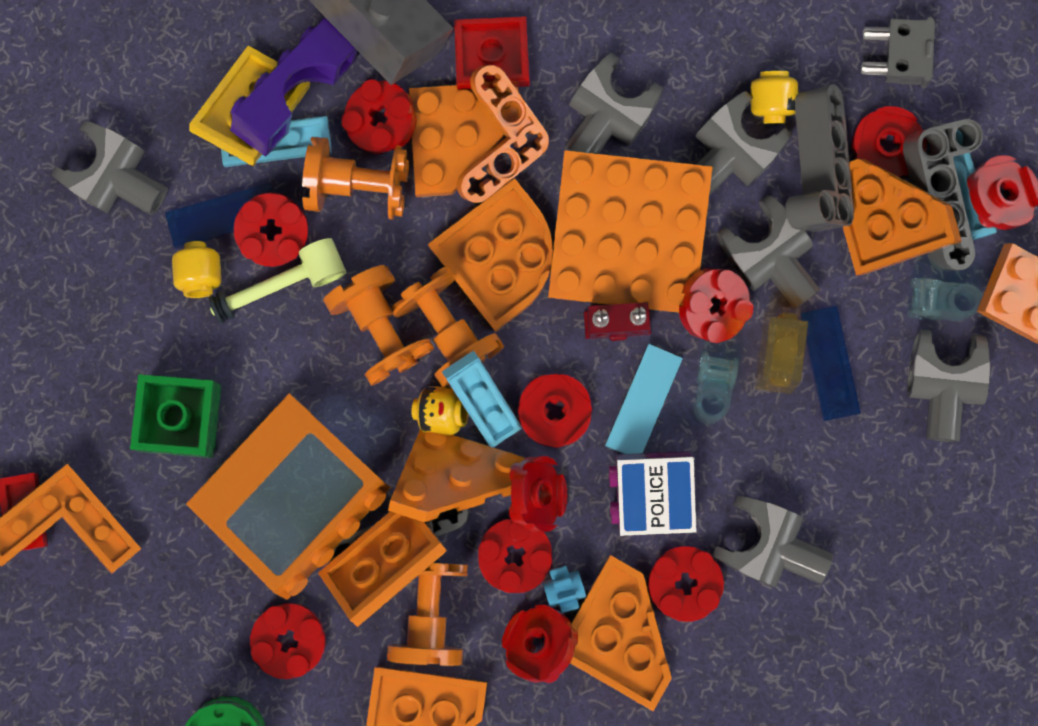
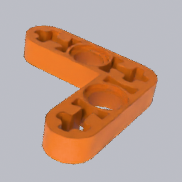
(514, 131)

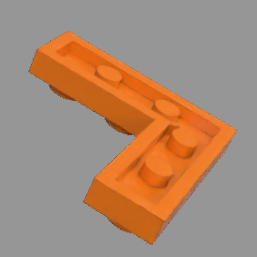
(66, 498)

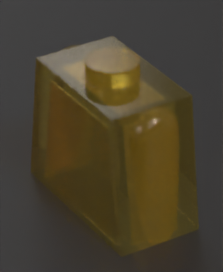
(781, 353)

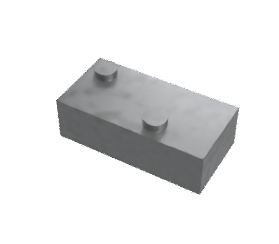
(389, 33)

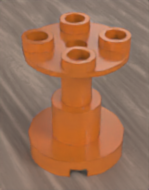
(341, 177)
(371, 313)
(453, 337)
(427, 628)

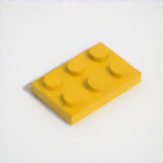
(214, 117)

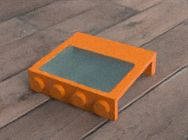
(288, 497)

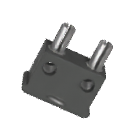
(910, 52)

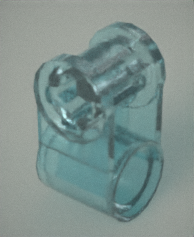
(935, 300)
(716, 380)

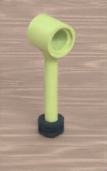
(319, 263)

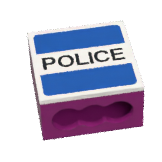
(653, 493)

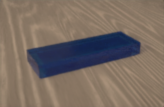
(209, 218)
(830, 364)

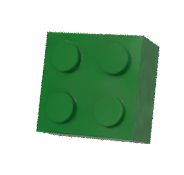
(175, 416)

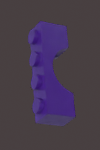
(264, 116)

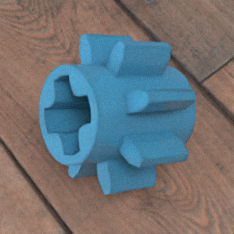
(564, 589)

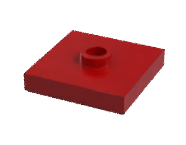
(495, 43)

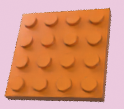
(628, 230)

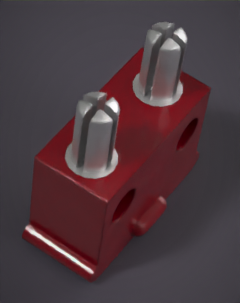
(617, 321)

